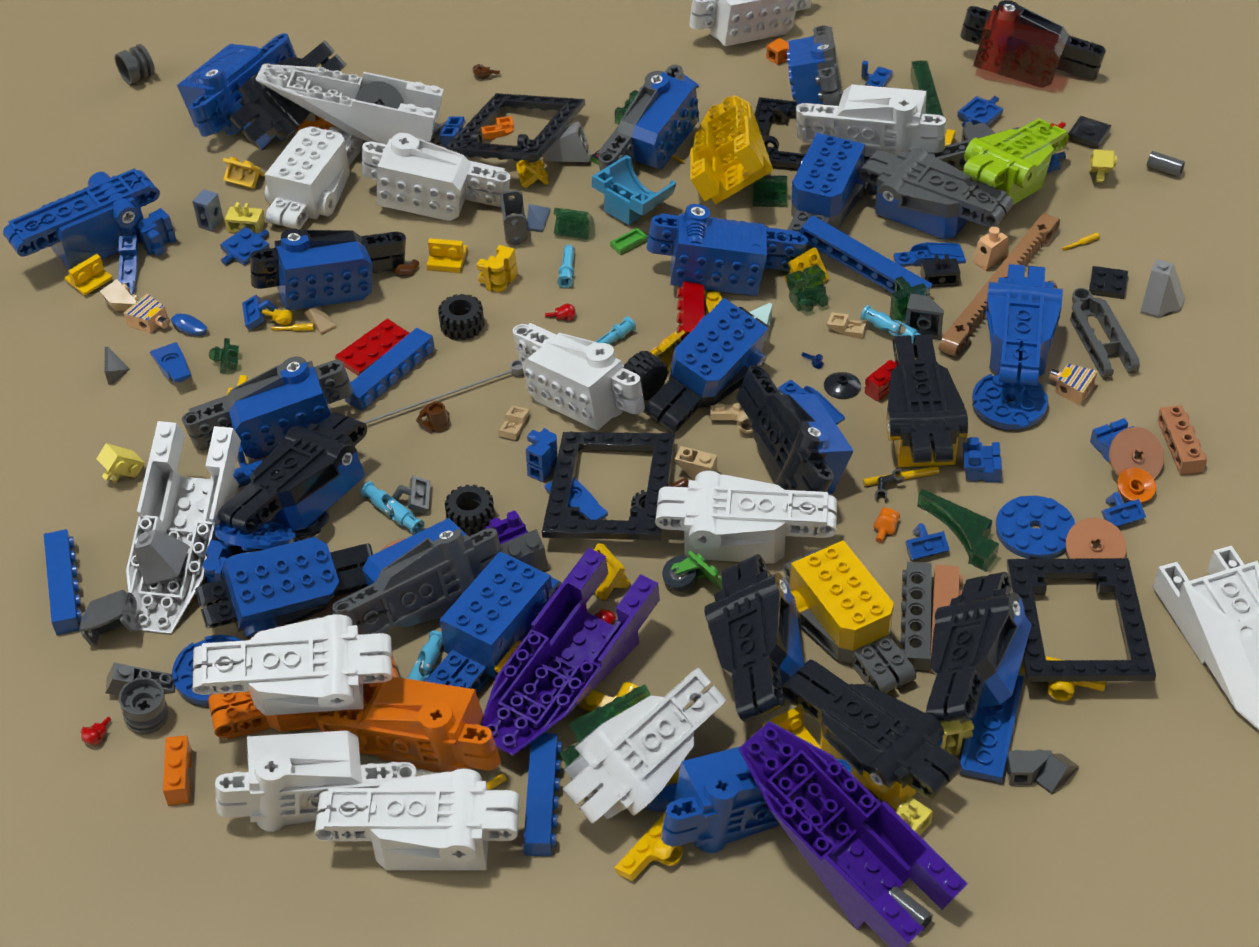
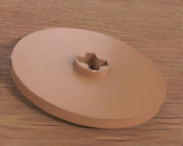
(1132, 441)
(1091, 531)

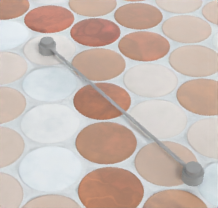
(516, 369)

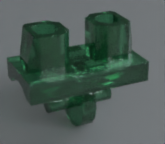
(218, 354)

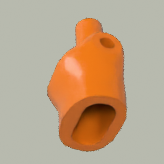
(886, 523)

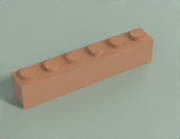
(945, 587)

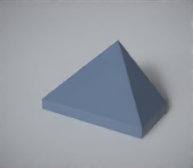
(537, 217)

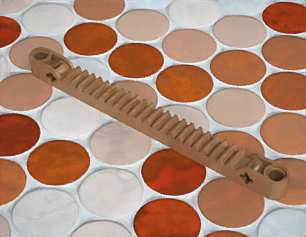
(1039, 234)

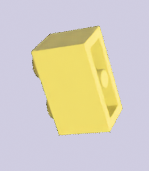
(1102, 162)
(242, 217)
(119, 461)
(953, 735)
(915, 815)

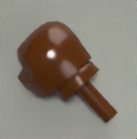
(481, 71)

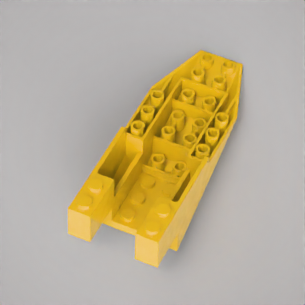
(727, 151)

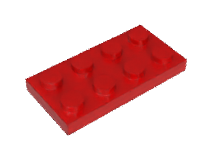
(371, 346)

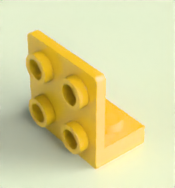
(793, 722)

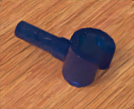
(816, 360)

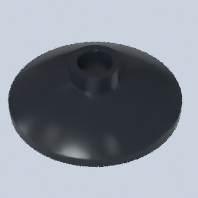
(842, 385)
(315, 527)

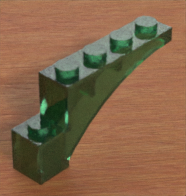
(967, 525)
(588, 723)

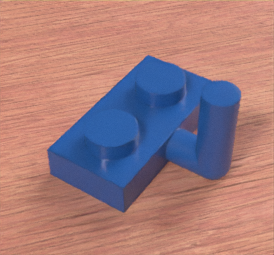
(878, 78)
(253, 311)
(243, 474)
(1123, 512)
(926, 544)

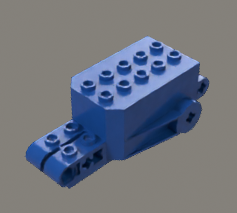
(1022, 323)
(717, 803)

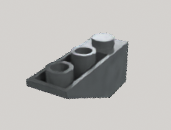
(121, 674)

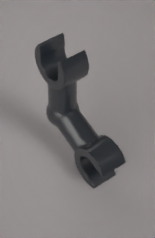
(883, 480)

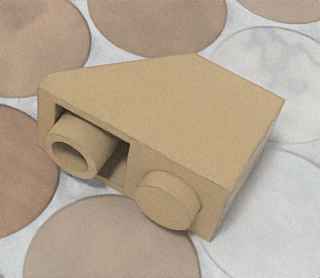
(118, 296)
(695, 461)

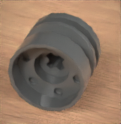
(134, 64)
(143, 705)

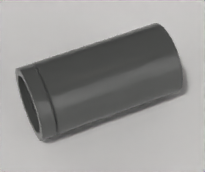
(1165, 164)
(916, 910)

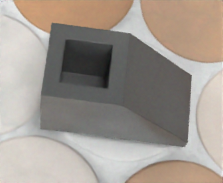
(1025, 765)

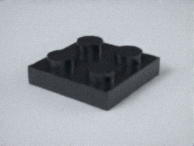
(1089, 131)
(1108, 282)

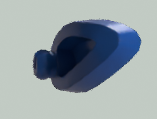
(189, 324)
(665, 797)

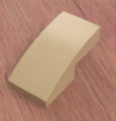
(842, 324)
(514, 422)

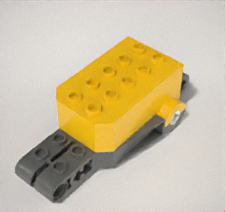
(848, 614)

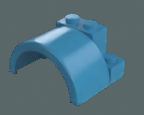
(624, 193)

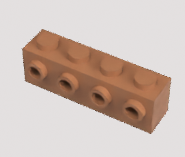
(1181, 440)

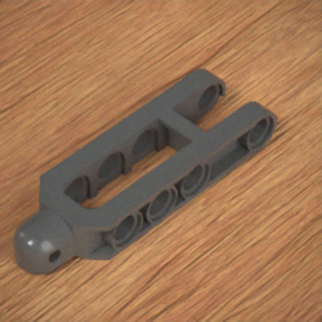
(1085, 306)

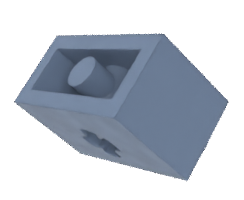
(208, 210)

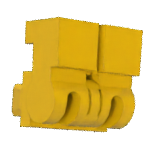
(498, 270)

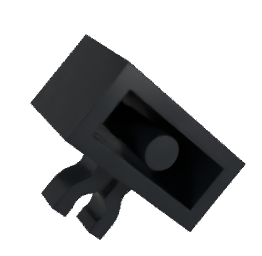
(941, 271)

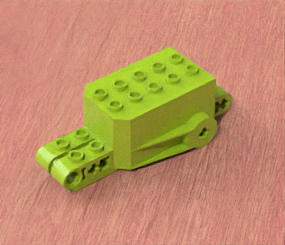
(1015, 158)

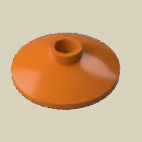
(1139, 479)

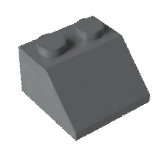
(925, 315)
(527, 549)

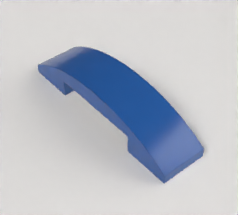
(128, 261)

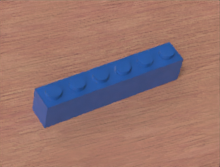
(390, 368)
(62, 582)
(541, 795)

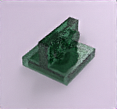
(770, 191)
(572, 223)
(901, 297)

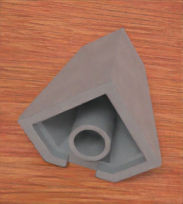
(569, 146)
(1163, 291)
(159, 556)

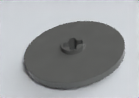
(380, 92)

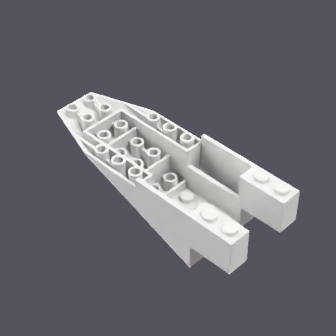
(333, 97)
(184, 510)
(1220, 622)

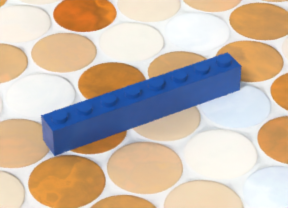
(857, 255)

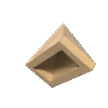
(320, 320)

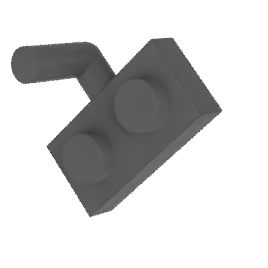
(418, 494)

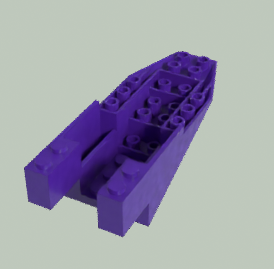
(564, 655)
(847, 834)

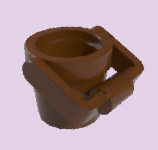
(436, 417)

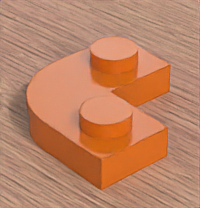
(503, 127)

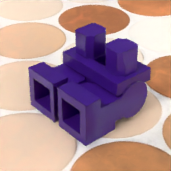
(508, 528)

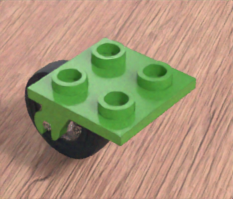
(683, 572)

